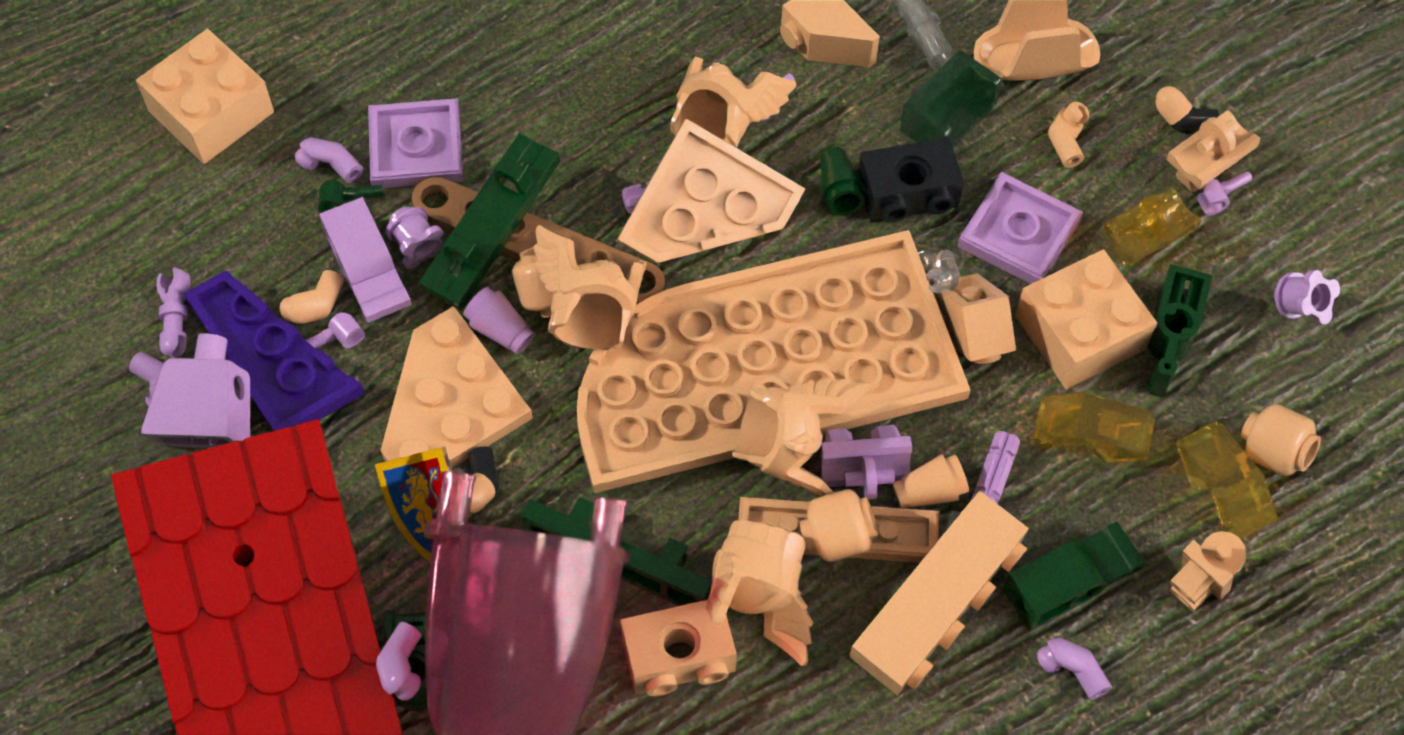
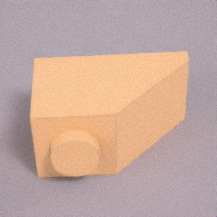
(828, 32)
(978, 319)

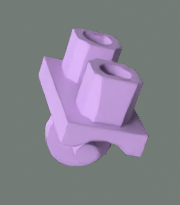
(865, 461)

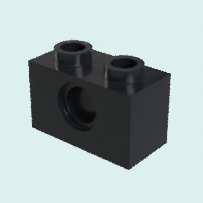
(925, 163)

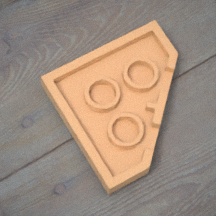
(706, 199)
(450, 394)

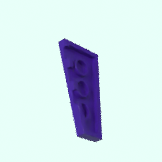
(286, 373)

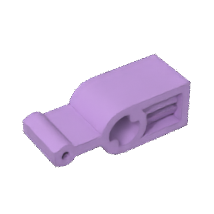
(364, 259)

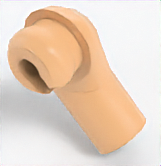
(1064, 132)

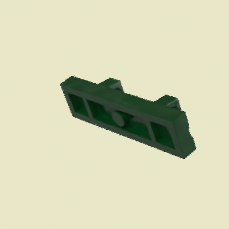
(489, 222)
(657, 575)

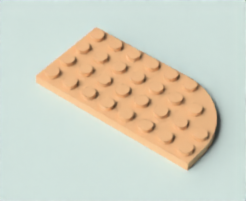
(695, 349)

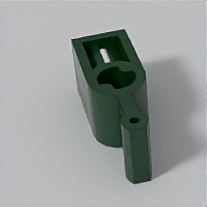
(1176, 322)
(1071, 575)

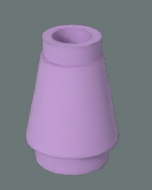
(498, 320)

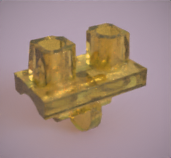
(1150, 226)

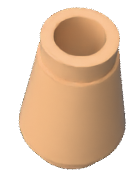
(932, 483)

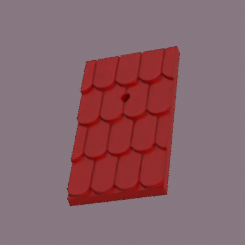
(255, 590)

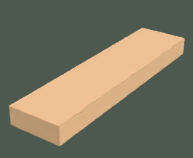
(902, 533)

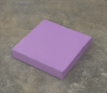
(414, 142)
(1020, 229)

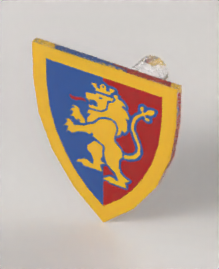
(413, 493)

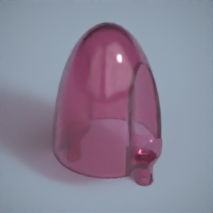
(516, 618)

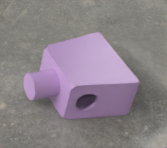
(200, 399)

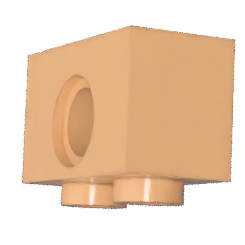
(651, 634)

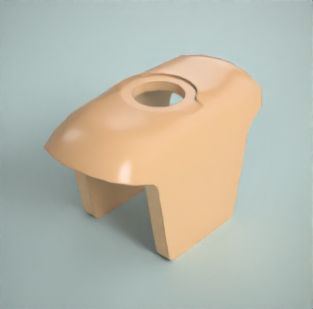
(1036, 42)

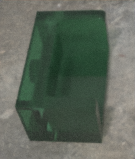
(951, 101)

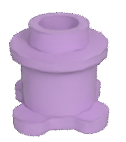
(414, 235)
(1306, 296)

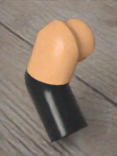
(1180, 112)
(486, 482)

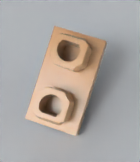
(1211, 150)
(1208, 568)

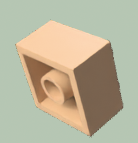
(205, 95)
(1085, 319)

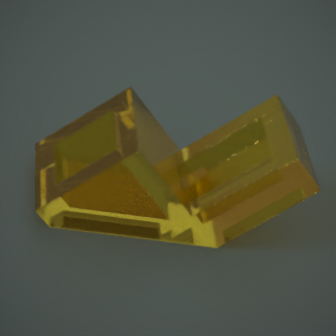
(1105, 426)
(1238, 486)

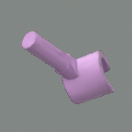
(1215, 198)
(341, 327)

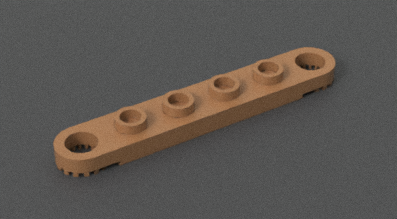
(524, 237)

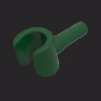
(333, 193)

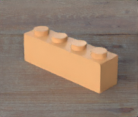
(939, 593)

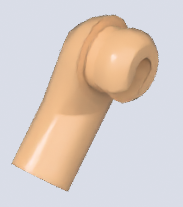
(313, 304)

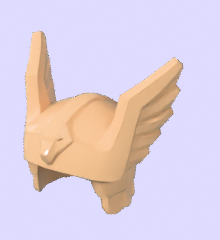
(724, 103)
(588, 299)
(784, 428)
(761, 574)

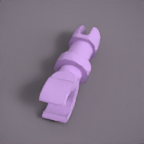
(173, 312)

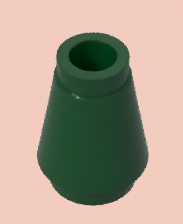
(840, 183)

